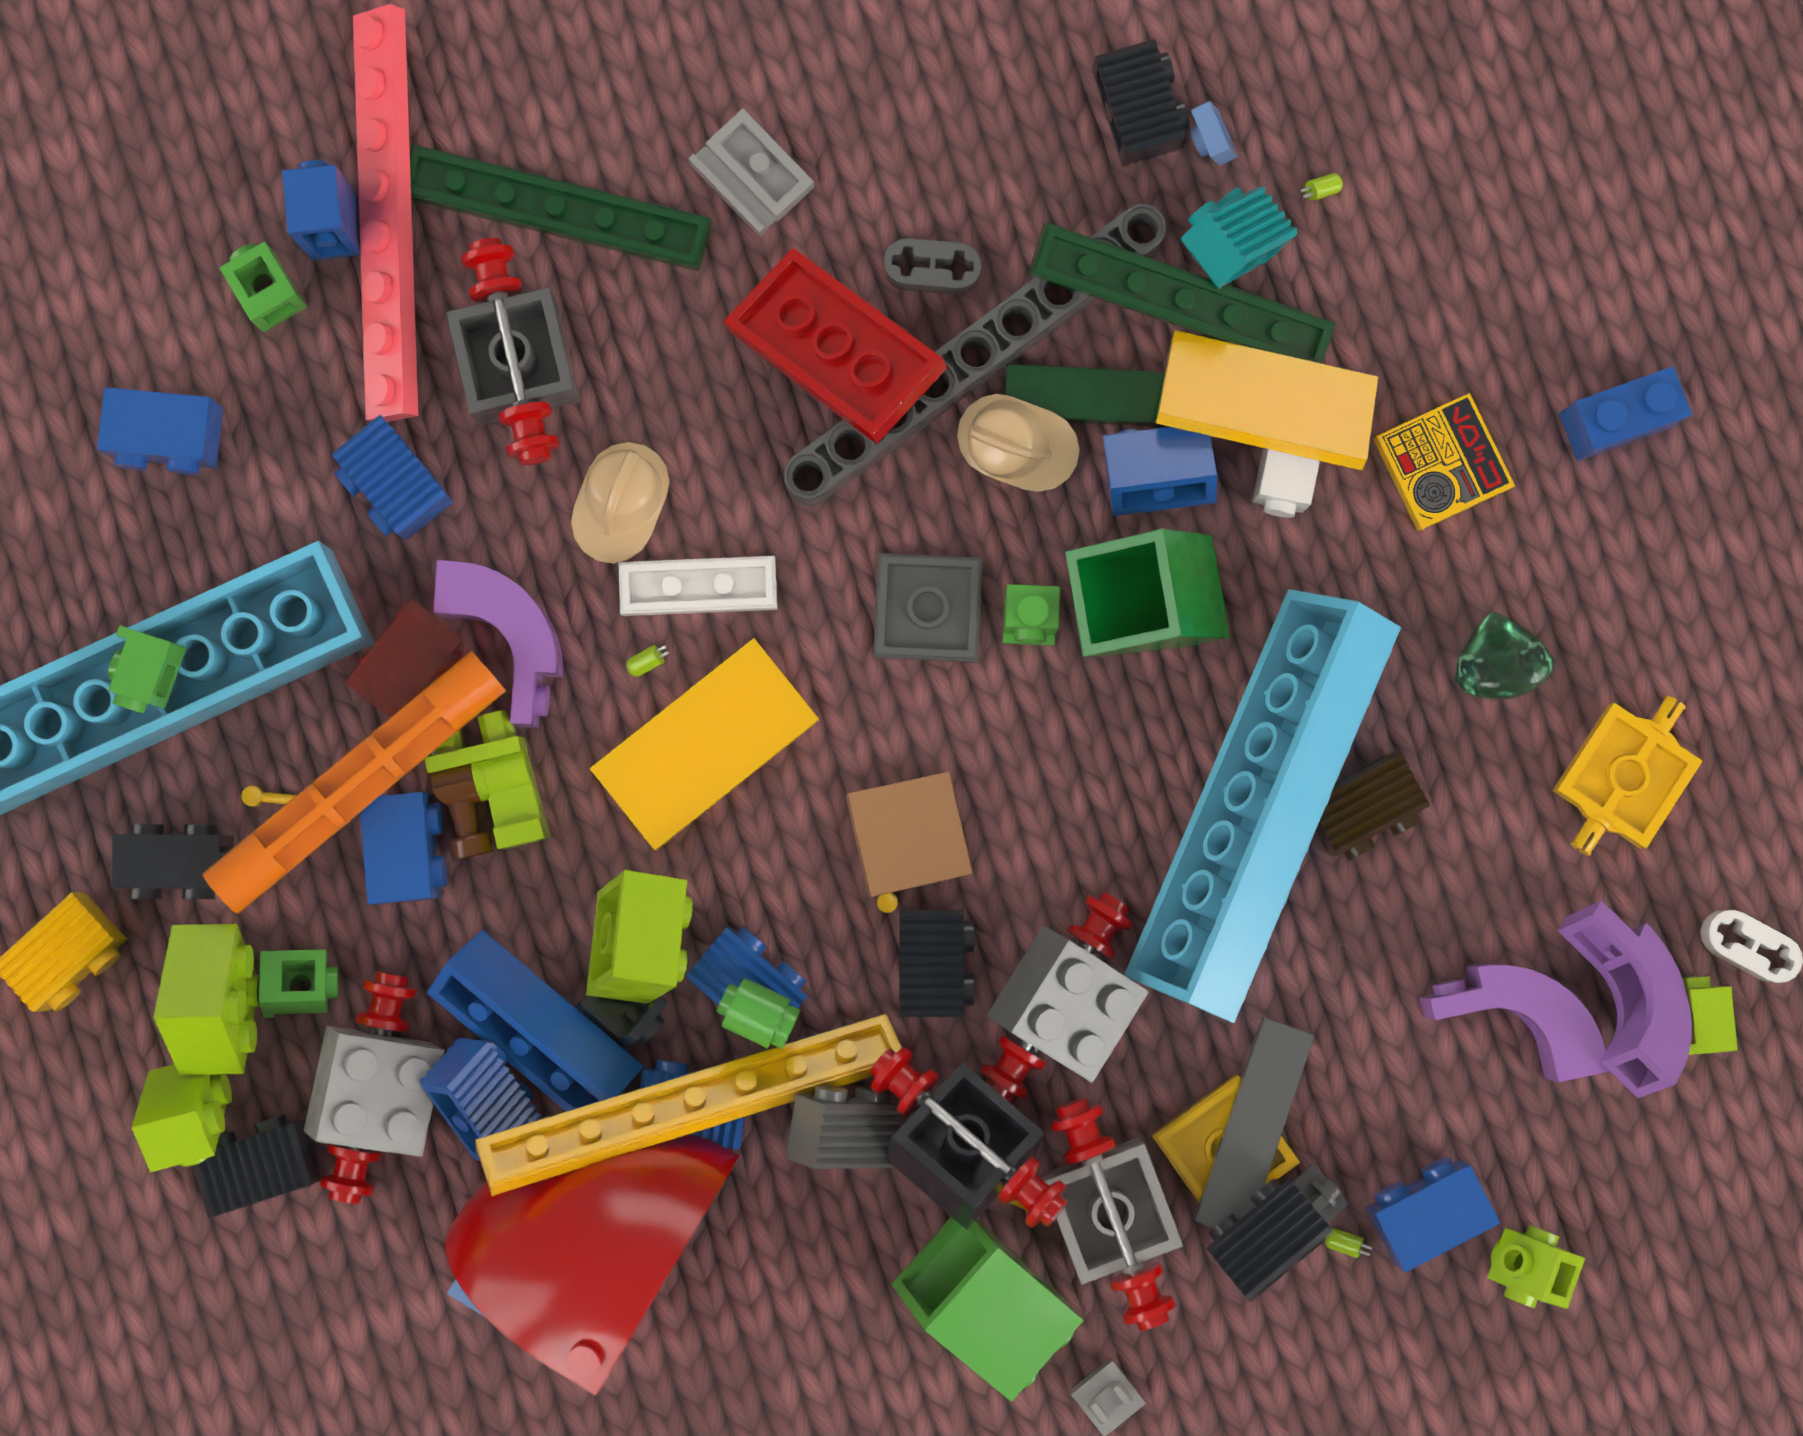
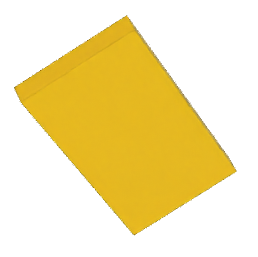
(1268, 400)
(704, 744)

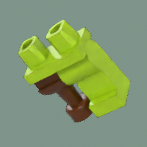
(492, 773)

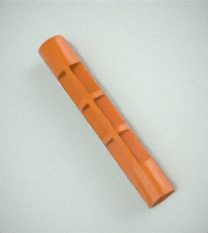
(353, 783)

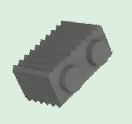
(842, 1129)

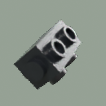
(155, 861)

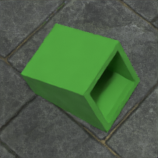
(986, 1305)

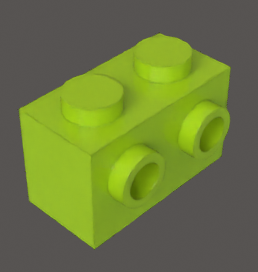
(180, 1117)

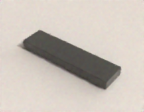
(1254, 1121)

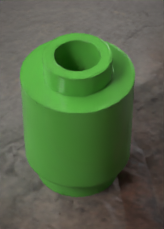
(758, 1013)

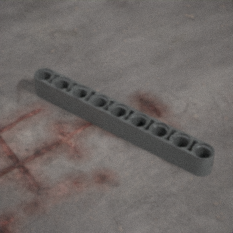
(961, 378)

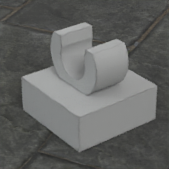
(1107, 1397)

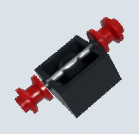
(965, 1143)

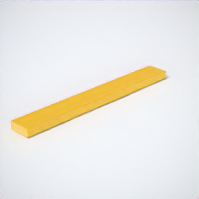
(682, 1105)

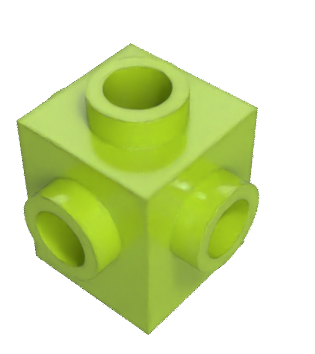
(1535, 1267)

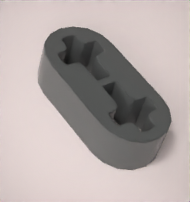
(932, 253)

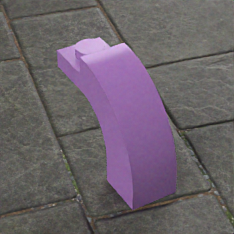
(488, 596)
(1648, 995)
(1560, 1023)

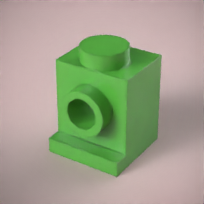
(271, 305)
(1030, 614)
(143, 670)
(285, 968)

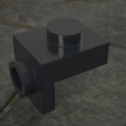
(624, 1020)

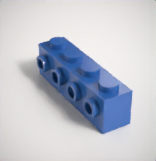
(539, 1024)

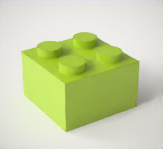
(638, 937)
(208, 999)

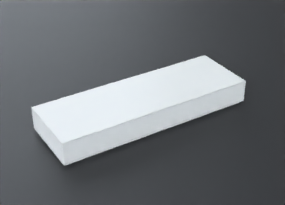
(697, 585)

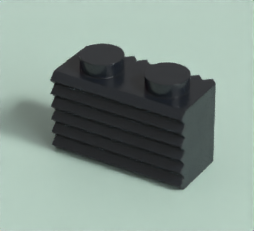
(1140, 101)
(933, 963)
(257, 1167)
(1268, 1238)

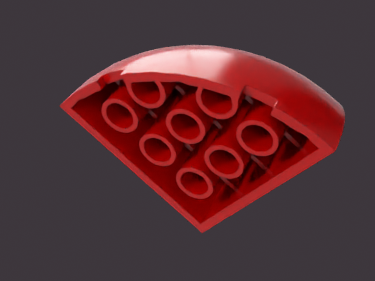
(585, 1252)

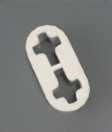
(1757, 936)

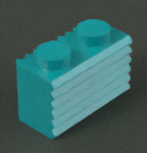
(1237, 234)

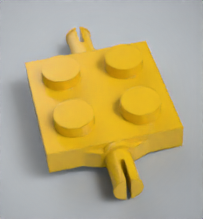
(1627, 775)

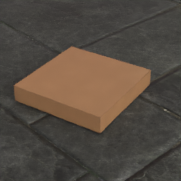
(908, 834)

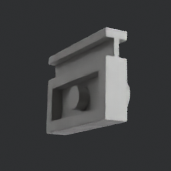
(751, 172)

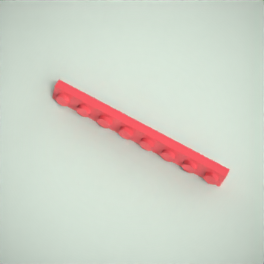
(385, 214)

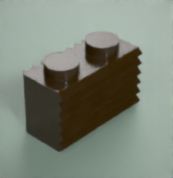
(1369, 803)

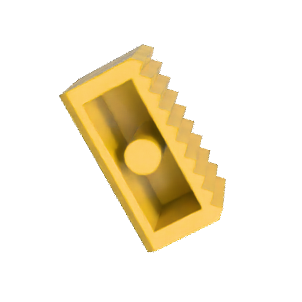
(61, 953)

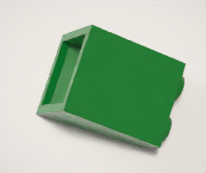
(1147, 593)

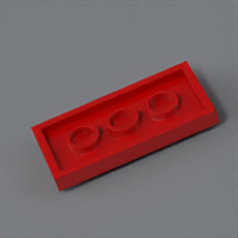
(835, 345)

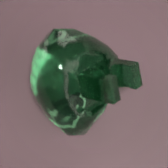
(1502, 660)

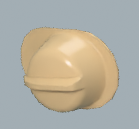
(1018, 443)
(620, 502)

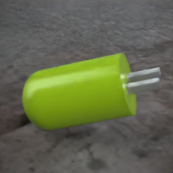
(1323, 186)
(646, 660)
(1346, 1243)

